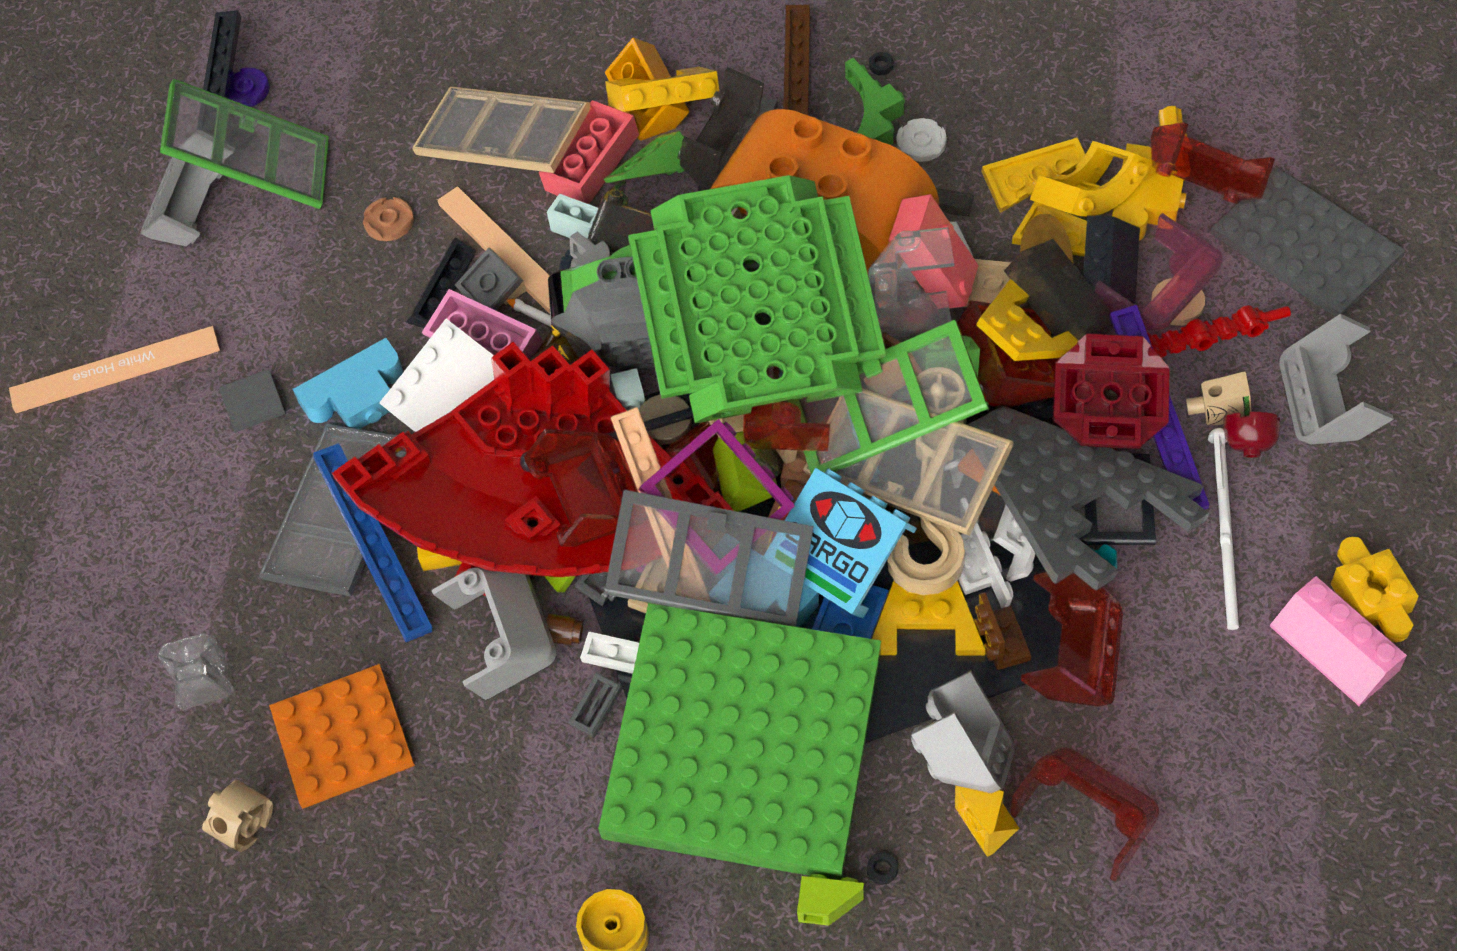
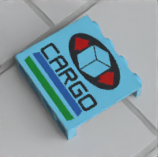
(848, 538)

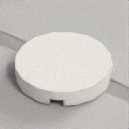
(921, 147)

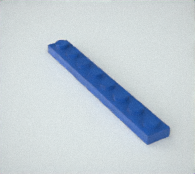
(376, 551)

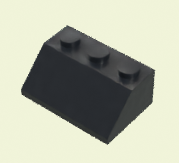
(1112, 255)

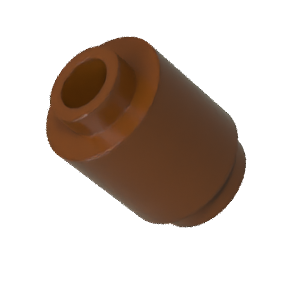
(564, 629)

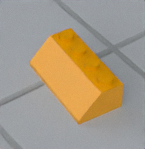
(642, 62)

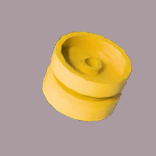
(612, 922)

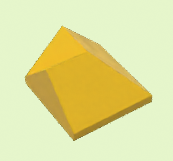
(985, 817)

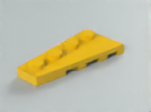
(1016, 177)
(1074, 226)

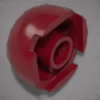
(1251, 433)

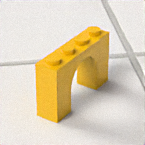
(687, 86)

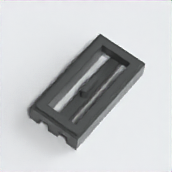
(605, 709)

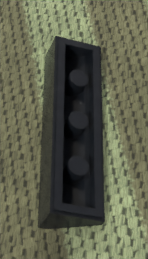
(446, 275)

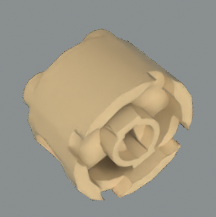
(237, 815)

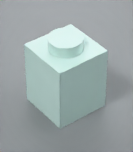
(628, 389)

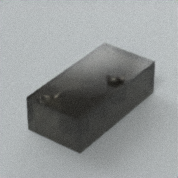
(1059, 291)

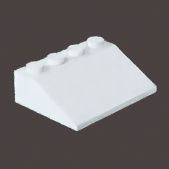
(439, 377)

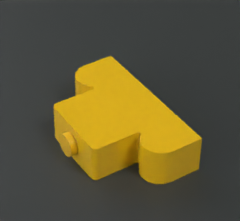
(1152, 196)

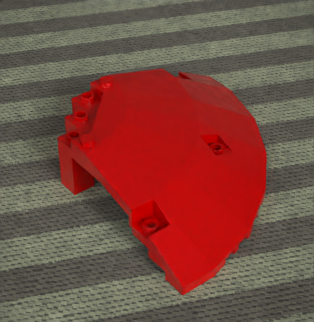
(463, 475)

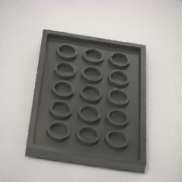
(1308, 243)

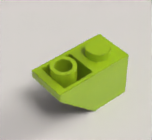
(827, 899)

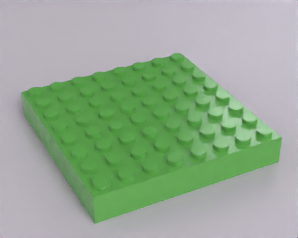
(742, 741)

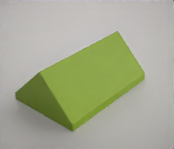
(737, 483)

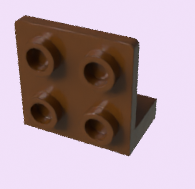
(1002, 634)

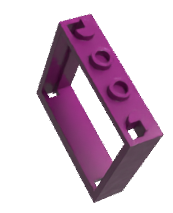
(743, 452)

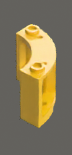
(1078, 190)

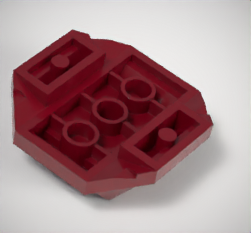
(1117, 365)

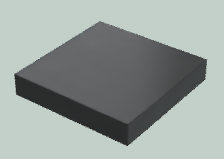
(489, 280)
(252, 400)

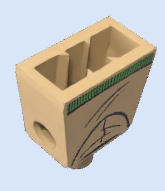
(1222, 398)

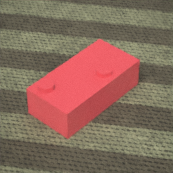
(592, 153)
(957, 281)

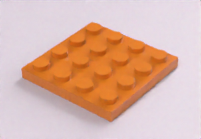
(341, 736)

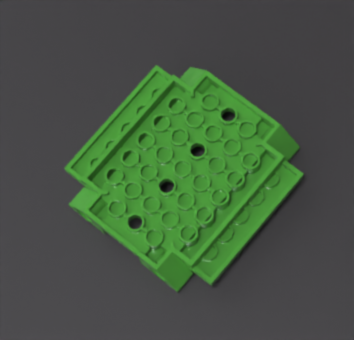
(705, 302)

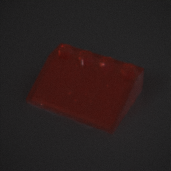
(1002, 377)

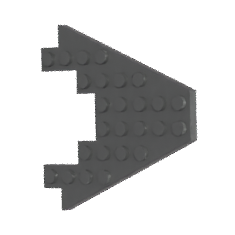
(1055, 476)

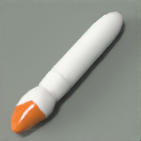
(530, 311)

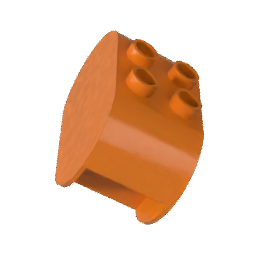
(839, 163)

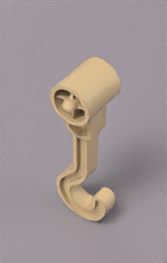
(930, 577)

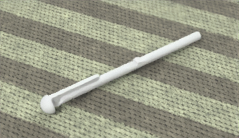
(1217, 437)

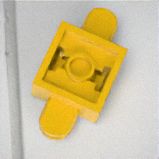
(1360, 586)

